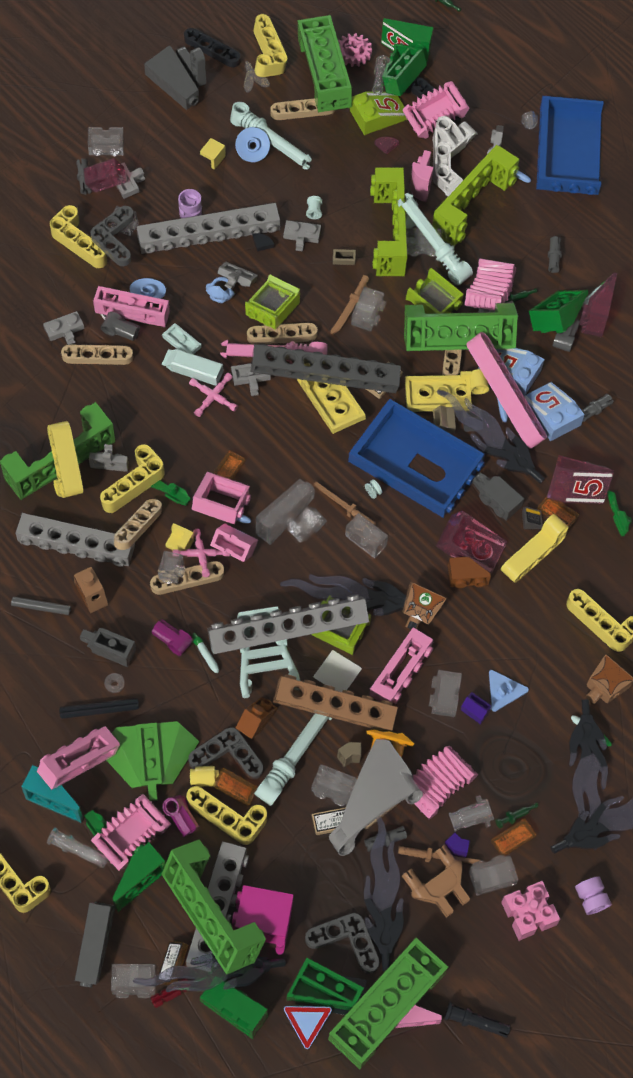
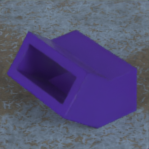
(475, 707)
(457, 846)

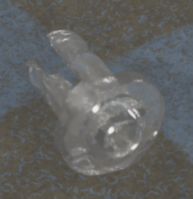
(472, 815)

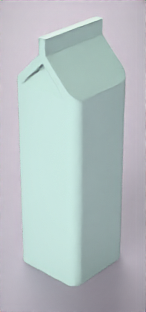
(193, 366)

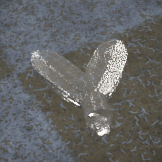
(251, 77)

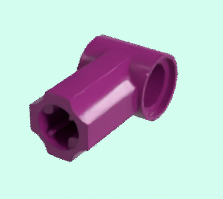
(176, 640)
(182, 816)

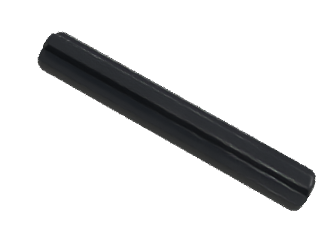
(99, 708)

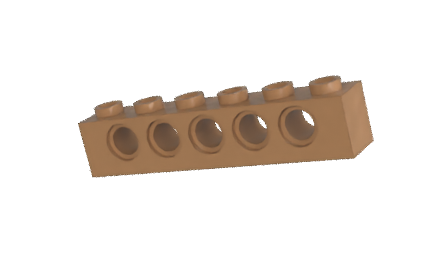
(385, 709)

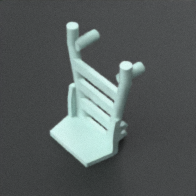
(280, 649)

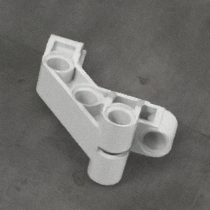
(450, 141)

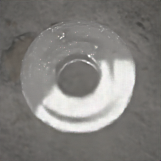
(111, 678)

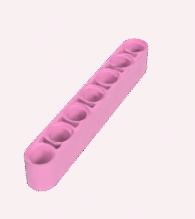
(506, 390)

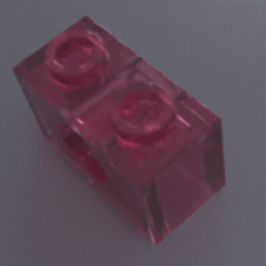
(104, 175)

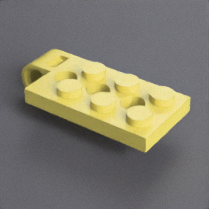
(469, 381)
(327, 408)

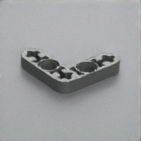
(194, 64)
(108, 235)
(231, 747)
(346, 931)

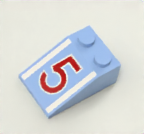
(522, 365)
(554, 410)

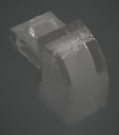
(306, 524)

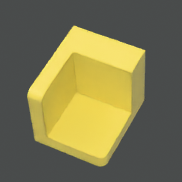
(214, 151)
(180, 538)

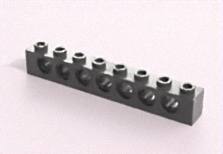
(317, 373)

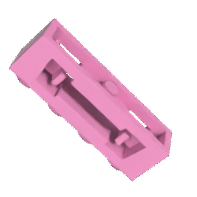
(131, 306)
(418, 642)
(54, 769)

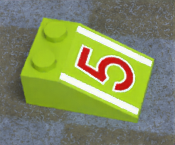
(376, 111)

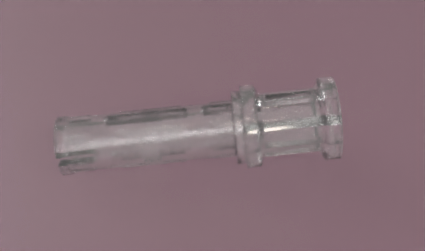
(378, 81)
(69, 844)

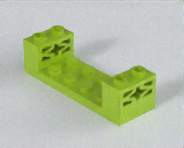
(497, 167)
(390, 256)

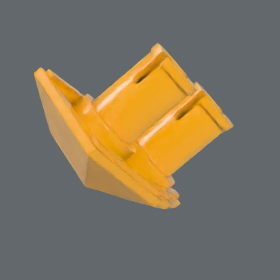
(399, 740)

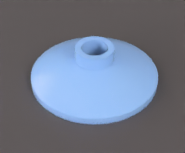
(249, 136)
(148, 287)

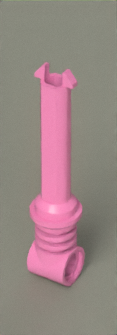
(246, 350)

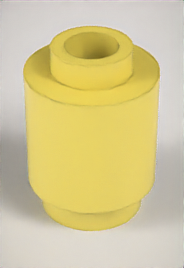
(203, 776)

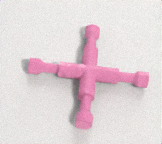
(213, 394)
(201, 553)

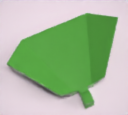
(152, 754)

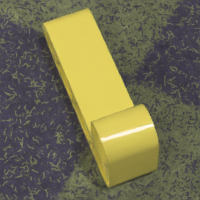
(274, 58)
(64, 227)
(65, 460)
(114, 498)
(525, 559)
(601, 618)
(224, 812)
(21, 890)

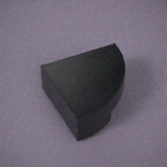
(262, 242)

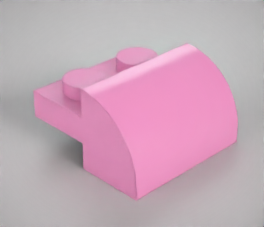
(421, 177)

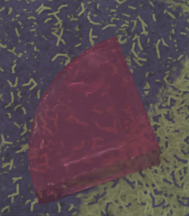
(386, 144)

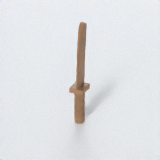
(350, 306)
(351, 510)
(428, 854)

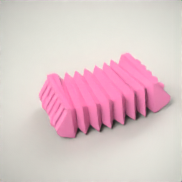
(440, 103)
(491, 285)
(440, 778)
(129, 831)

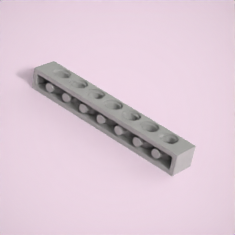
(255, 219)
(357, 615)

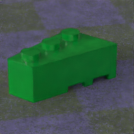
(404, 67)
(324, 987)
(236, 1008)

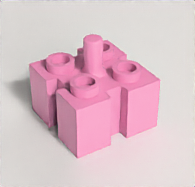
(530, 910)

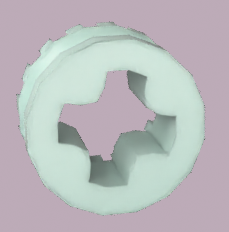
(373, 488)

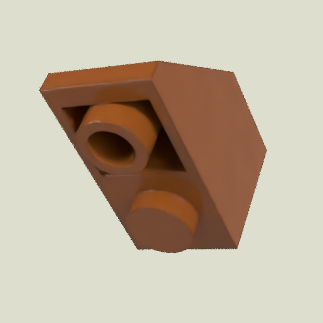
(466, 572)
(256, 717)

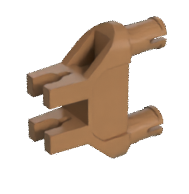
(441, 885)

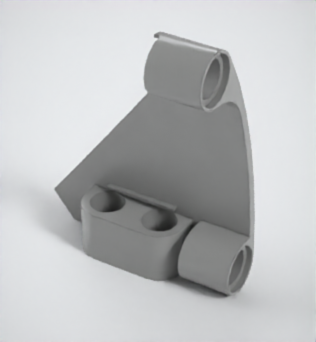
(380, 786)

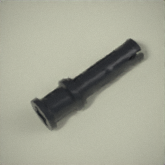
(467, 1017)

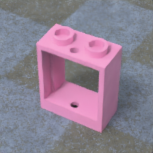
(225, 487)

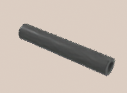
(41, 605)

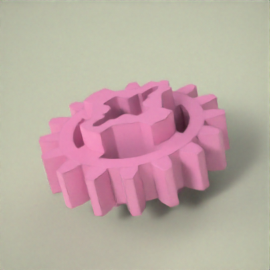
(355, 49)

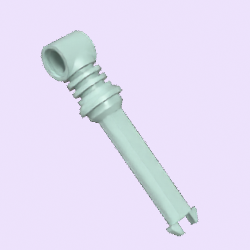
(243, 117)
(444, 252)
(284, 768)

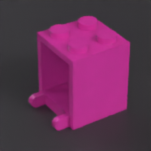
(268, 910)

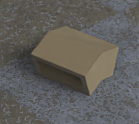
(344, 253)
(444, 418)
(349, 753)

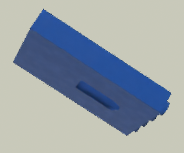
(393, 443)

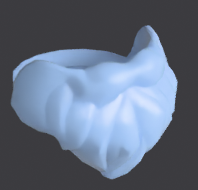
(217, 293)

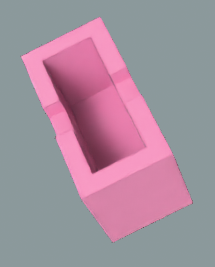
(234, 542)

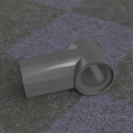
(117, 325)
(565, 339)

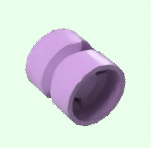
(189, 203)
(592, 893)

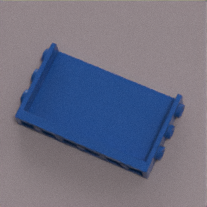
(569, 145)

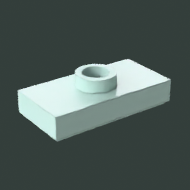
(181, 339)

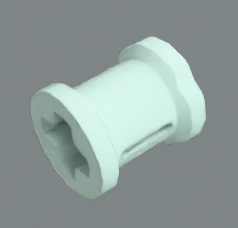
(314, 204)

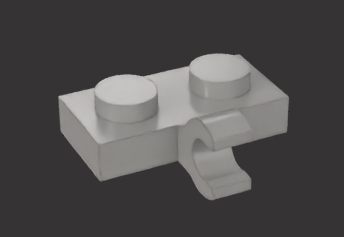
(496, 137)
(130, 187)
(301, 232)
(236, 274)
(64, 327)
(242, 375)
(108, 461)

